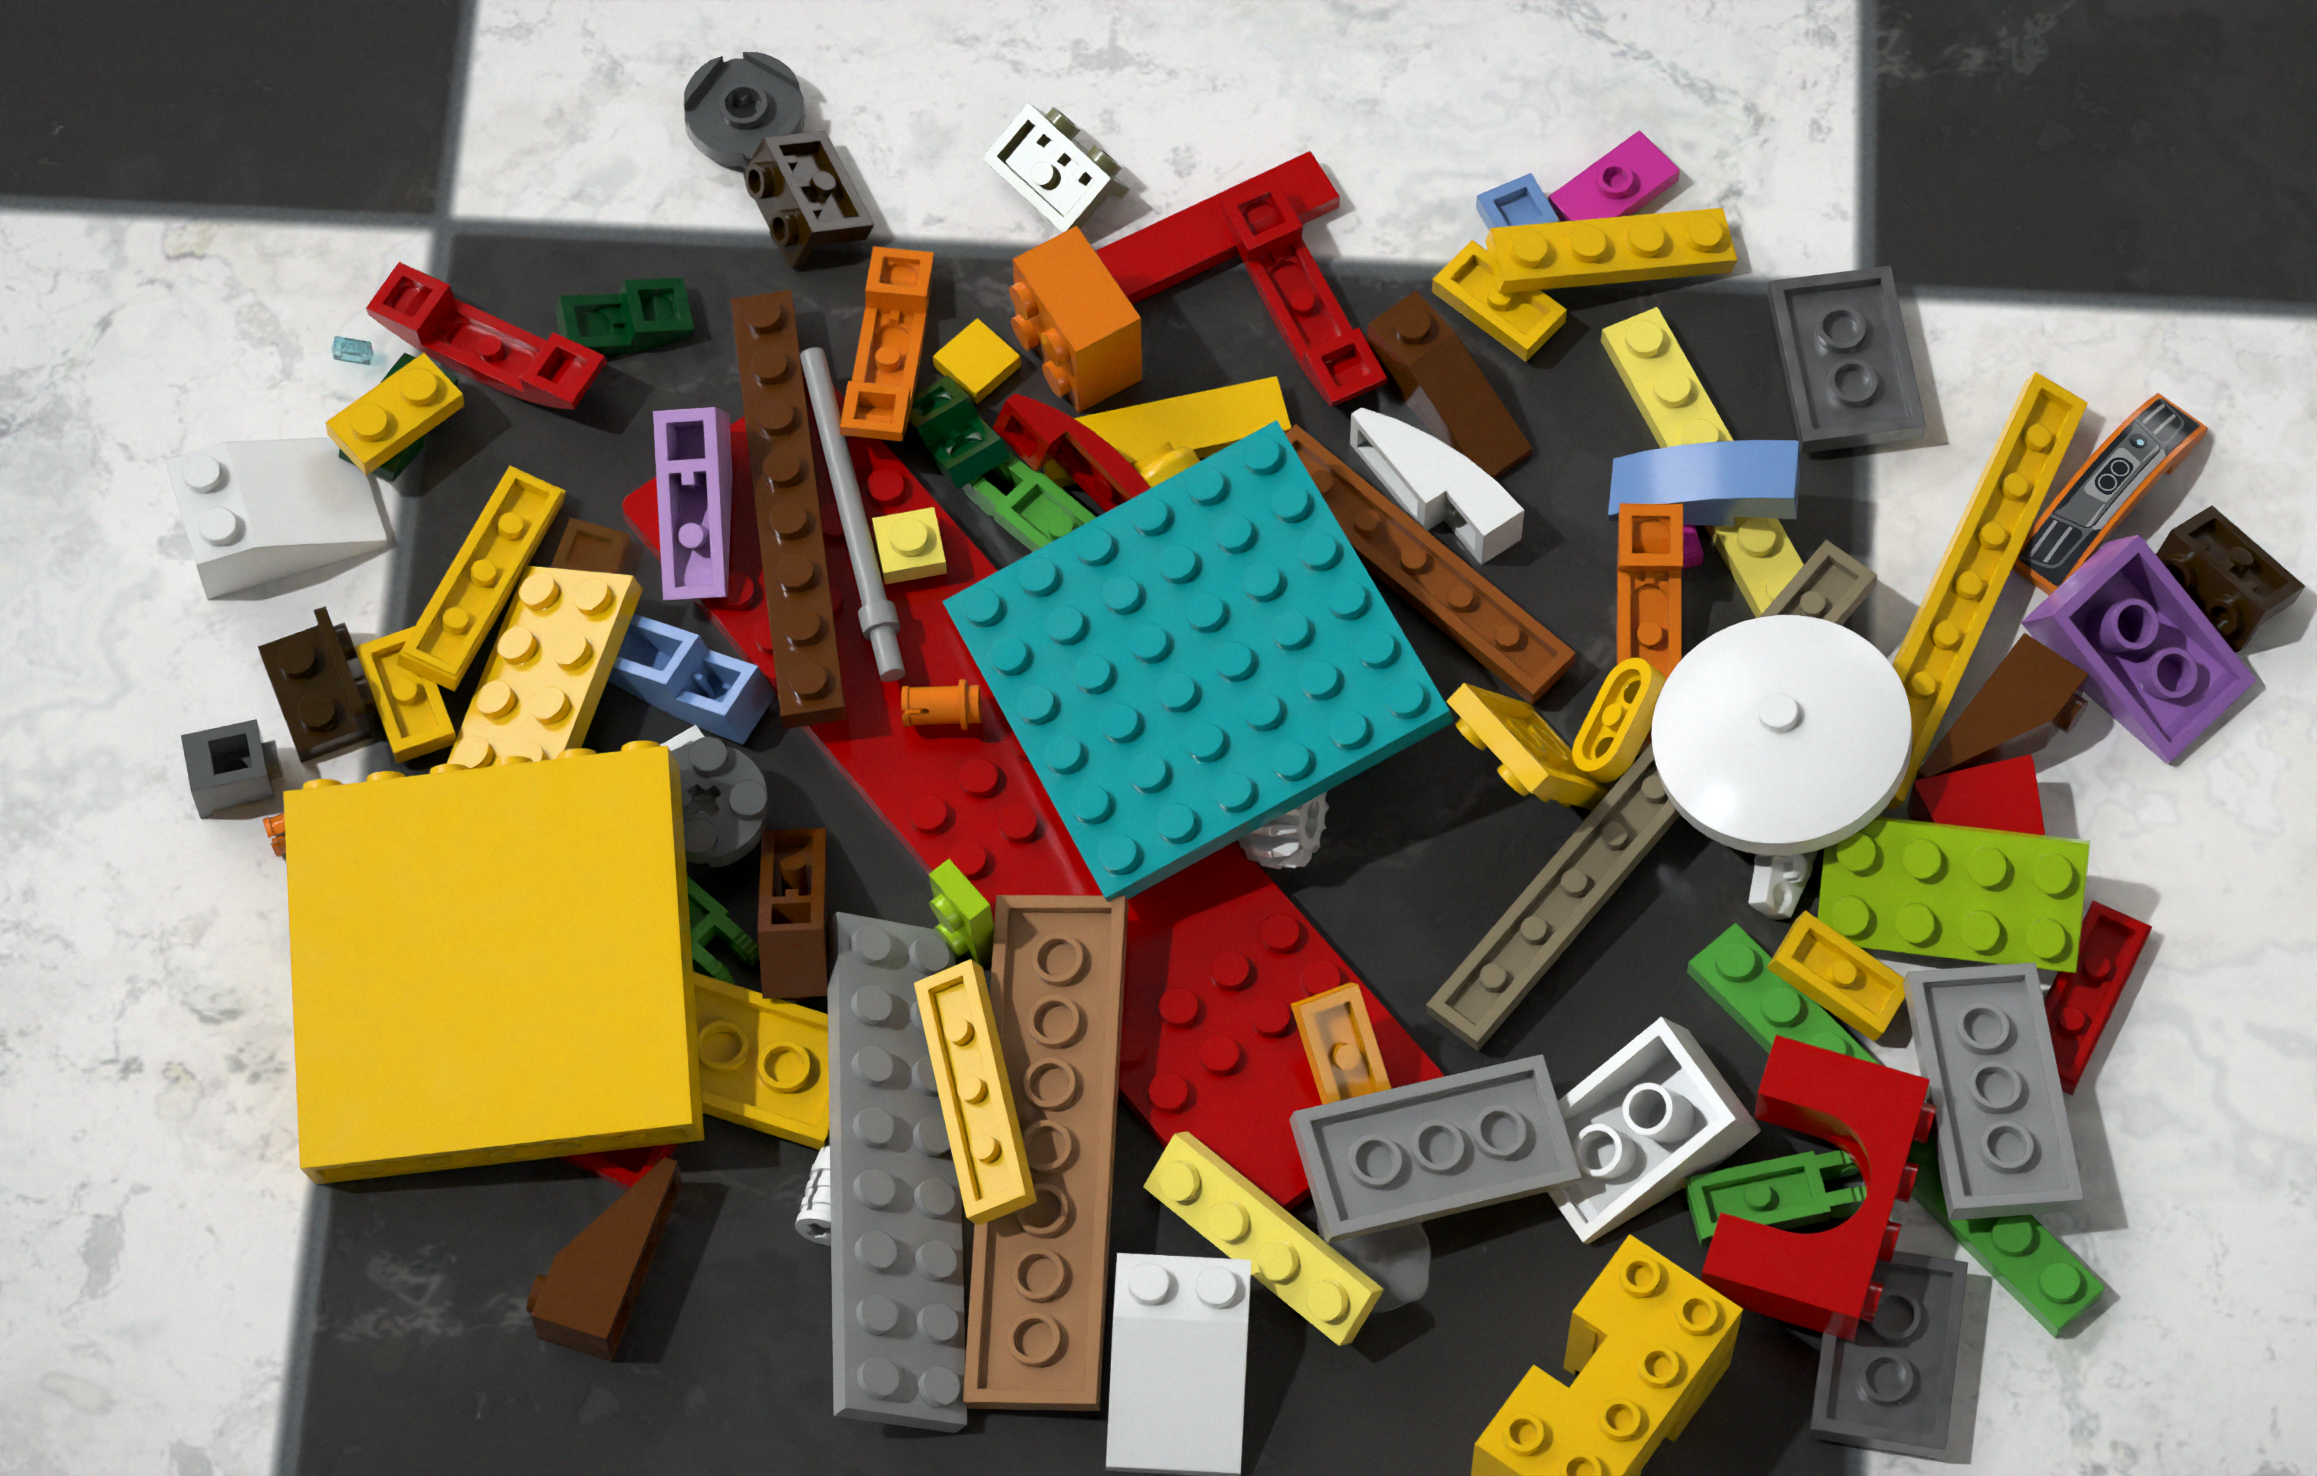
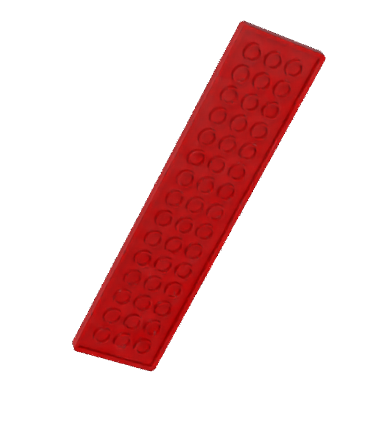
(1207, 949)

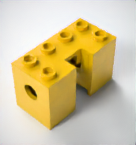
(1646, 1358)

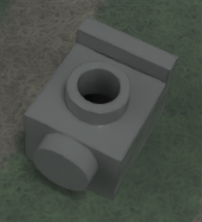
(230, 766)

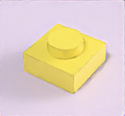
(909, 545)

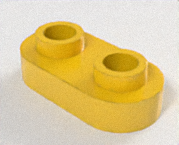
(1618, 720)

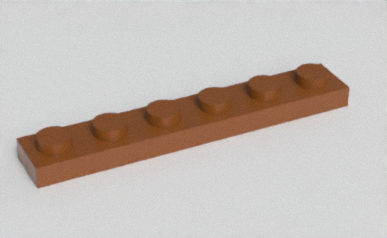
(1436, 579)

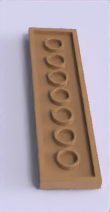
(1045, 1266)

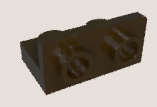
(805, 194)
(2228, 575)
(316, 688)

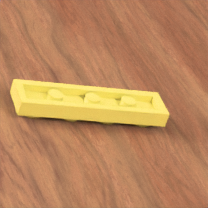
(1256, 1228)

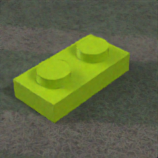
(962, 914)

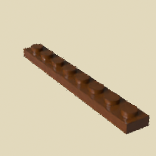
(788, 511)

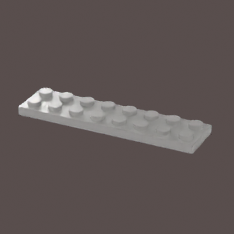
(891, 1185)

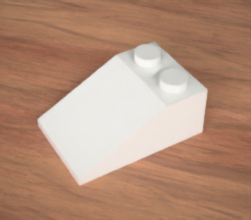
(271, 510)
(1646, 1127)
(1178, 1365)

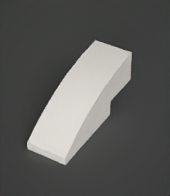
(1437, 483)

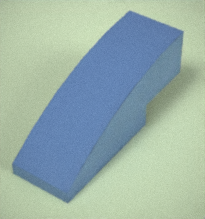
(1712, 480)
(689, 681)

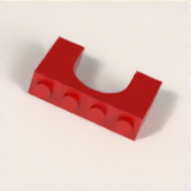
(1827, 1275)

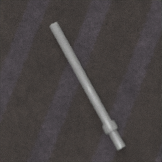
(877, 614)

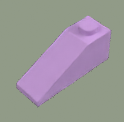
(694, 501)

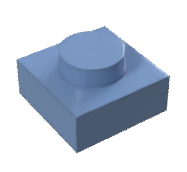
(1515, 204)

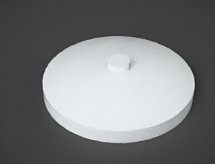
(1782, 735)

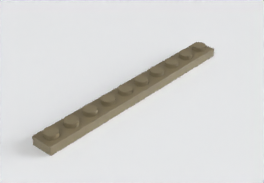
(1606, 845)

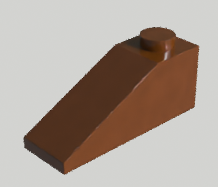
(1445, 385)
(2014, 711)
(793, 913)
(602, 1270)

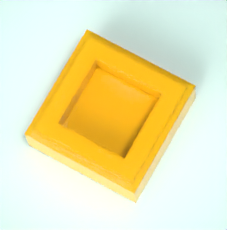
(977, 360)

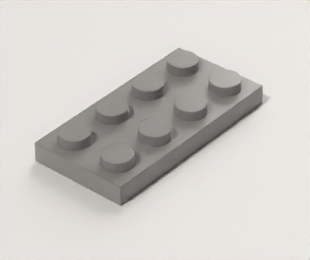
(1996, 1091)
(1434, 1148)

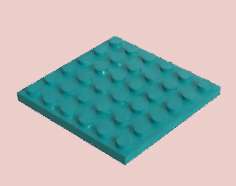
(1196, 663)

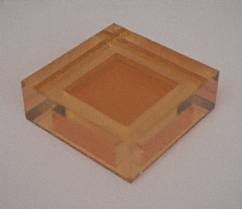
(591, 548)

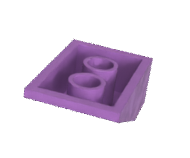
(2144, 644)

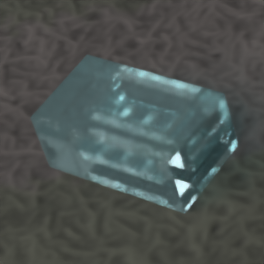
(352, 350)

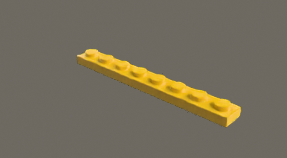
(1982, 556)

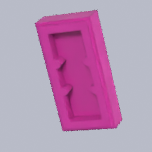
(1616, 182)

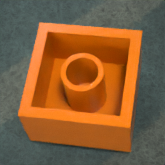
(1076, 320)

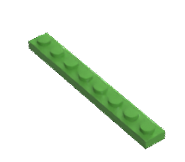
(2011, 1248)

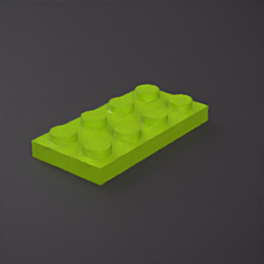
(1958, 892)

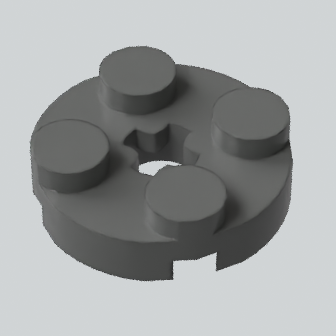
(720, 84)
(741, 802)

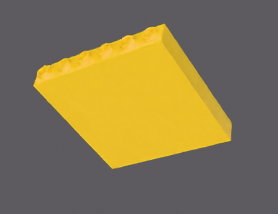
(491, 964)

